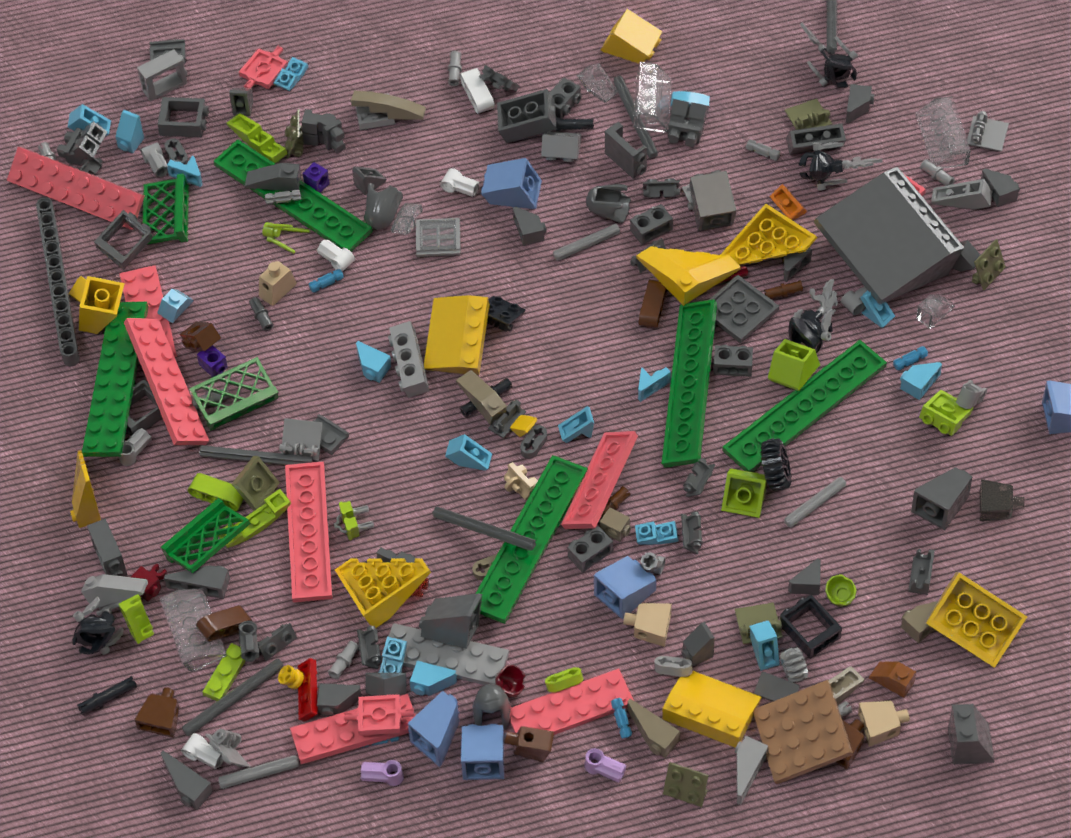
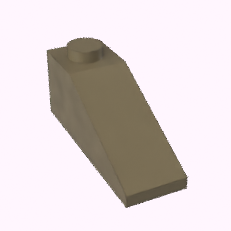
(482, 396)
(915, 621)
(657, 733)

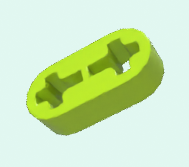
(564, 679)

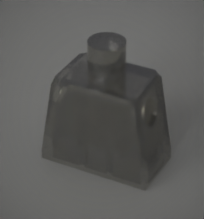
(997, 501)

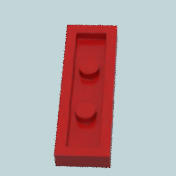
(308, 690)

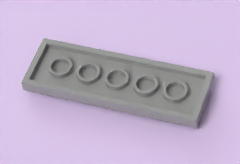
(475, 664)

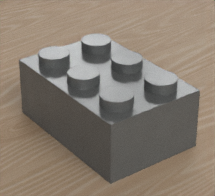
(526, 115)

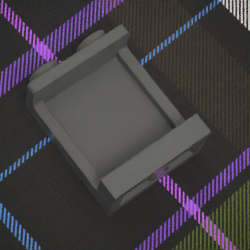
(623, 154)

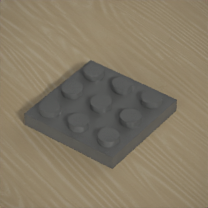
(742, 308)

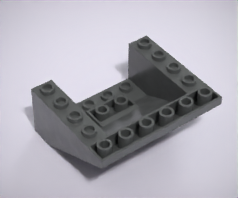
(890, 236)

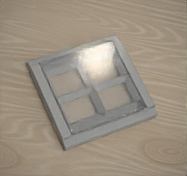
(438, 237)

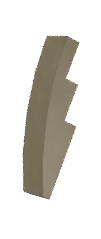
(383, 103)
(845, 683)

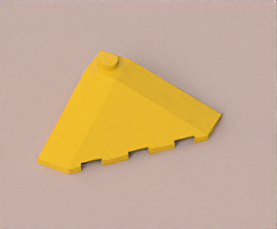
(768, 236)
(687, 272)
(83, 497)
(381, 587)

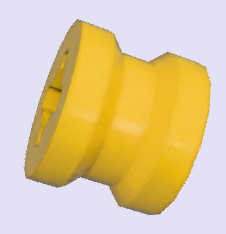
(290, 677)

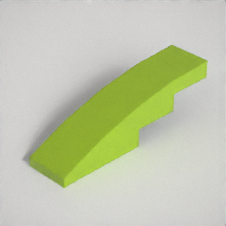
(256, 138)

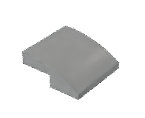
(371, 120)

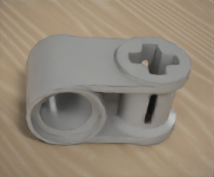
(970, 395)

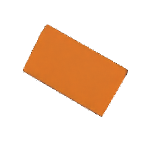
(788, 203)

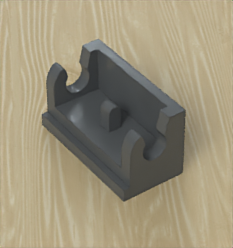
(921, 572)

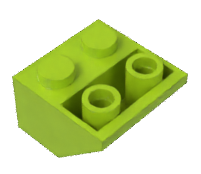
(793, 364)

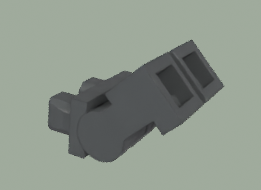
(685, 129)
(322, 130)
(82, 143)

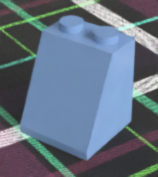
(512, 184)
(1057, 407)
(623, 585)
(435, 727)
(482, 752)

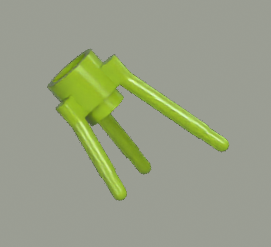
(273, 230)

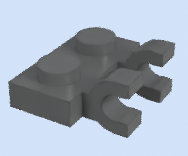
(502, 81)

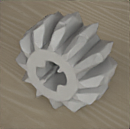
(794, 665)

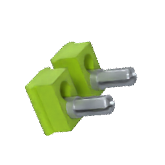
(351, 527)

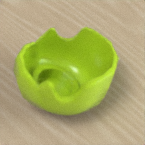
(840, 590)

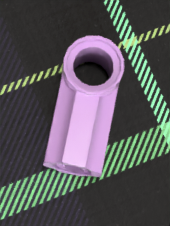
(606, 766)
(380, 772)

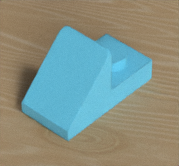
(190, 171)
(877, 313)
(650, 384)
(578, 424)

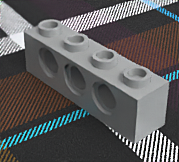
(417, 382)

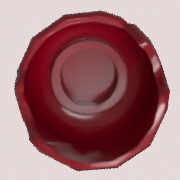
(510, 679)

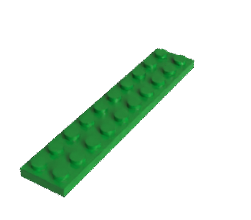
(312, 210)
(689, 384)
(113, 386)
(807, 405)
(538, 521)

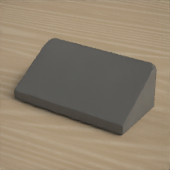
(774, 688)

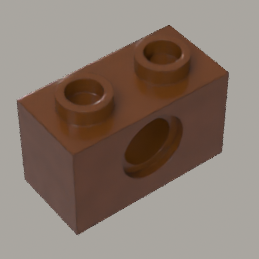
(200, 336)

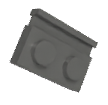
(159, 48)
(331, 436)

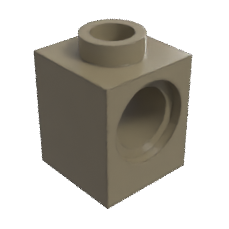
(615, 524)

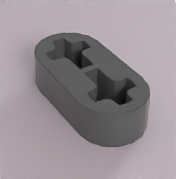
(179, 152)
(536, 443)

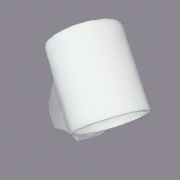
(455, 181)
(338, 257)
(199, 749)

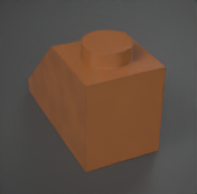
(894, 677)

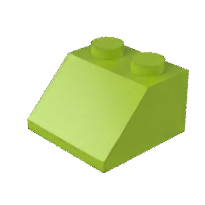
(744, 492)

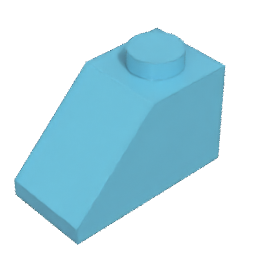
(84, 116)
(129, 132)
(173, 305)
(373, 362)
(920, 378)
(468, 453)
(764, 645)
(431, 678)

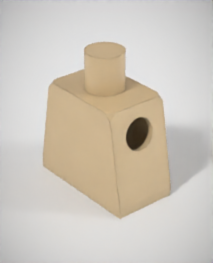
(275, 282)
(650, 622)
(881, 720)

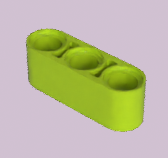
(210, 489)

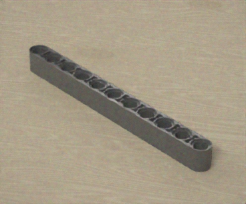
(57, 282)

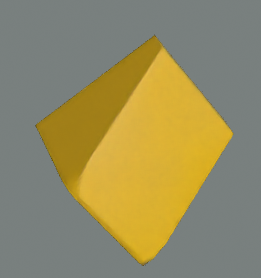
(78, 288)
(523, 425)

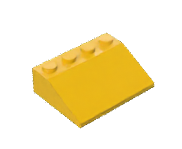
(457, 334)
(976, 619)
(710, 708)

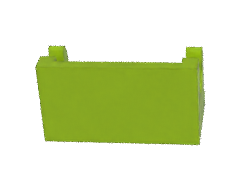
(136, 618)

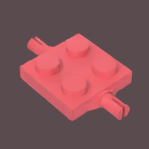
(263, 68)
(379, 714)

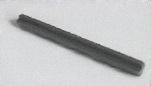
(831, 26)
(629, 105)
(246, 455)
(484, 528)
(232, 697)

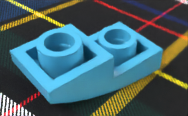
(292, 74)
(690, 97)
(656, 534)
(393, 655)

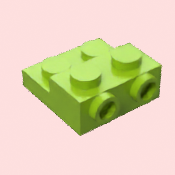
(944, 413)

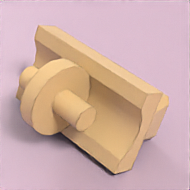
(517, 480)

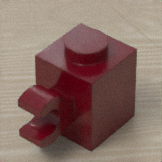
(153, 586)

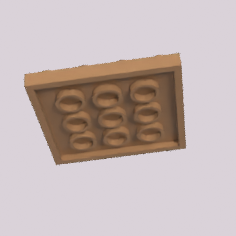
(802, 732)

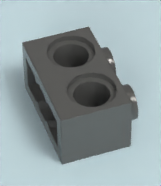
(565, 95)
(651, 224)
(733, 360)
(592, 552)

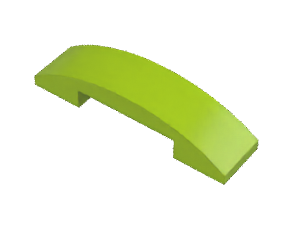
(261, 518)

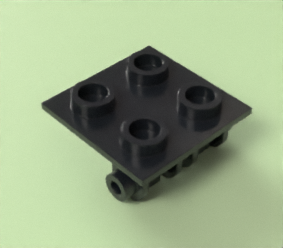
(503, 313)

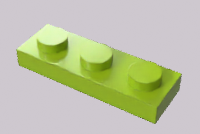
(224, 674)

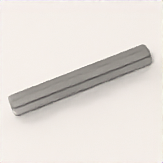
(586, 242)
(814, 502)
(258, 771)

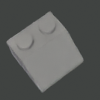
(560, 145)

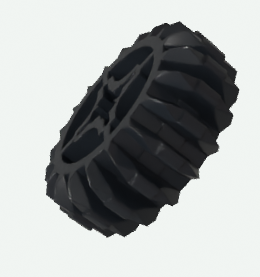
(776, 464)

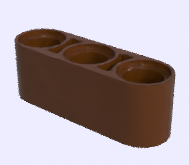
(652, 304)
(222, 623)

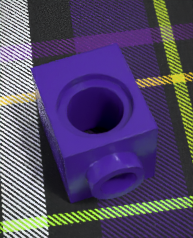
(316, 177)
(212, 361)

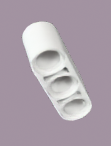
(477, 91)

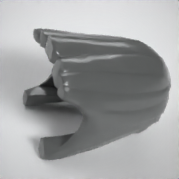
(609, 202)
(381, 206)
(491, 699)

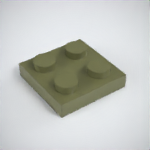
(255, 483)

